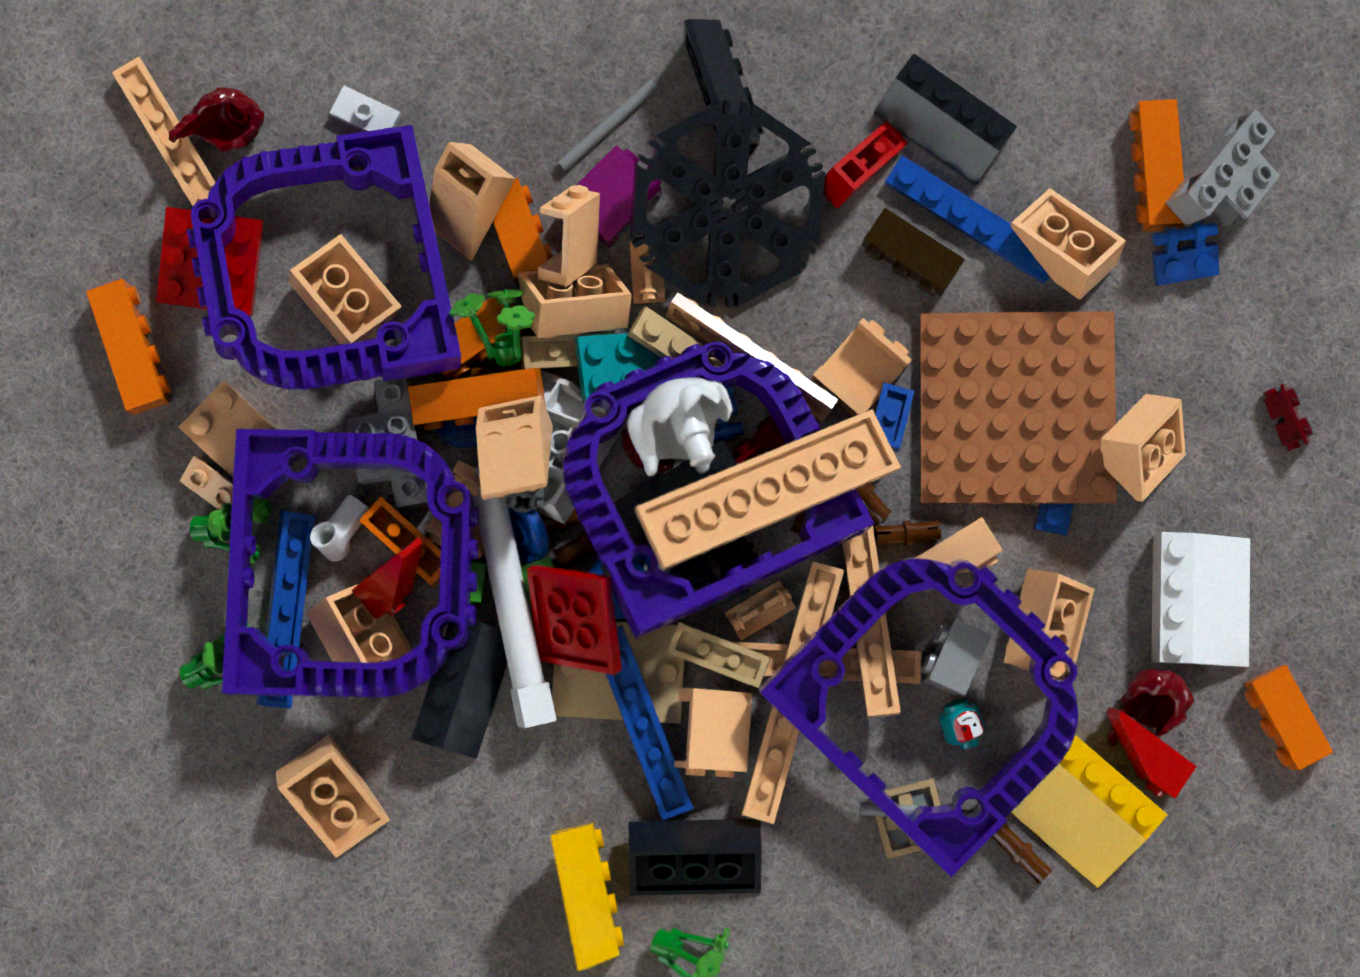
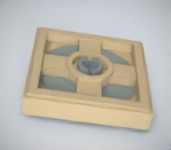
(893, 838)

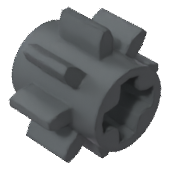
(525, 500)

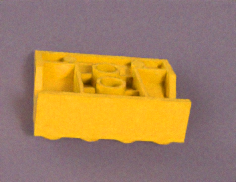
(1089, 813)
(586, 894)

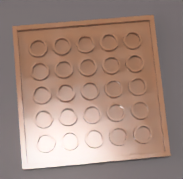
(1017, 407)

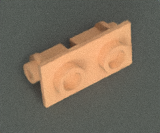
(646, 284)
(207, 483)
(760, 610)

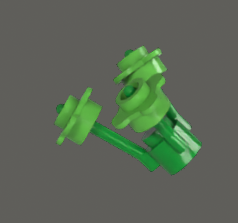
(218, 525)

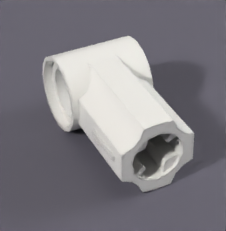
(334, 535)

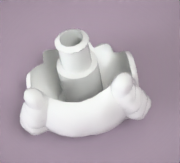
(679, 422)

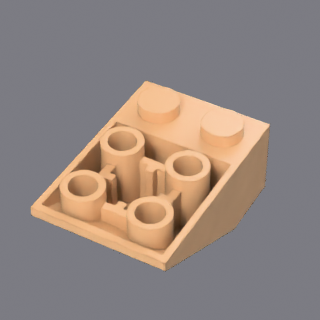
(466, 196)
(513, 447)

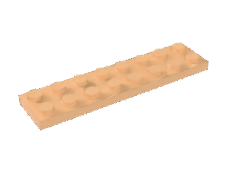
(766, 489)

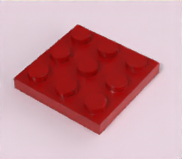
(176, 272)
(574, 619)

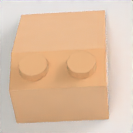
(1068, 243)
(215, 424)
(971, 543)
(331, 796)

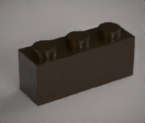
(912, 253)

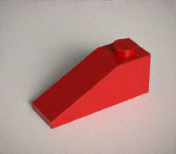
(862, 164)
(391, 582)
(1150, 757)

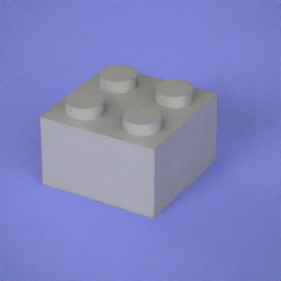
(955, 657)

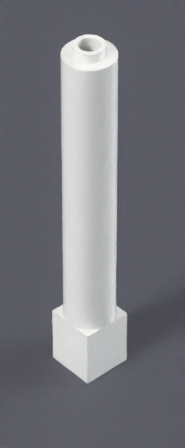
(530, 692)

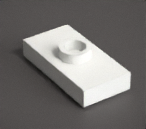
(363, 111)

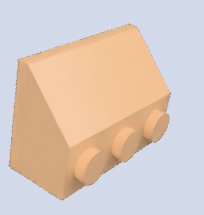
(343, 292)
(588, 304)
(1145, 444)
(1063, 609)
(353, 633)

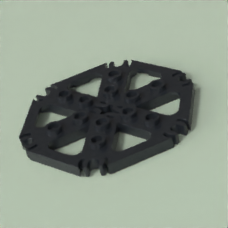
(728, 175)

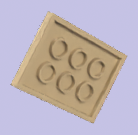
(589, 694)

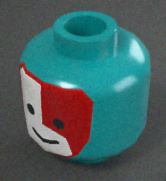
(962, 723)

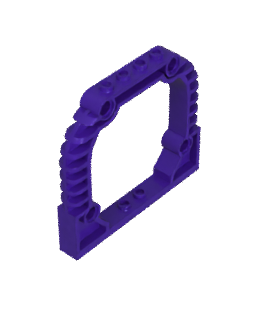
(390, 163)
(263, 464)
(656, 597)
(943, 830)

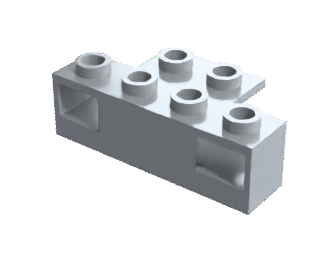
(1229, 175)
(392, 418)

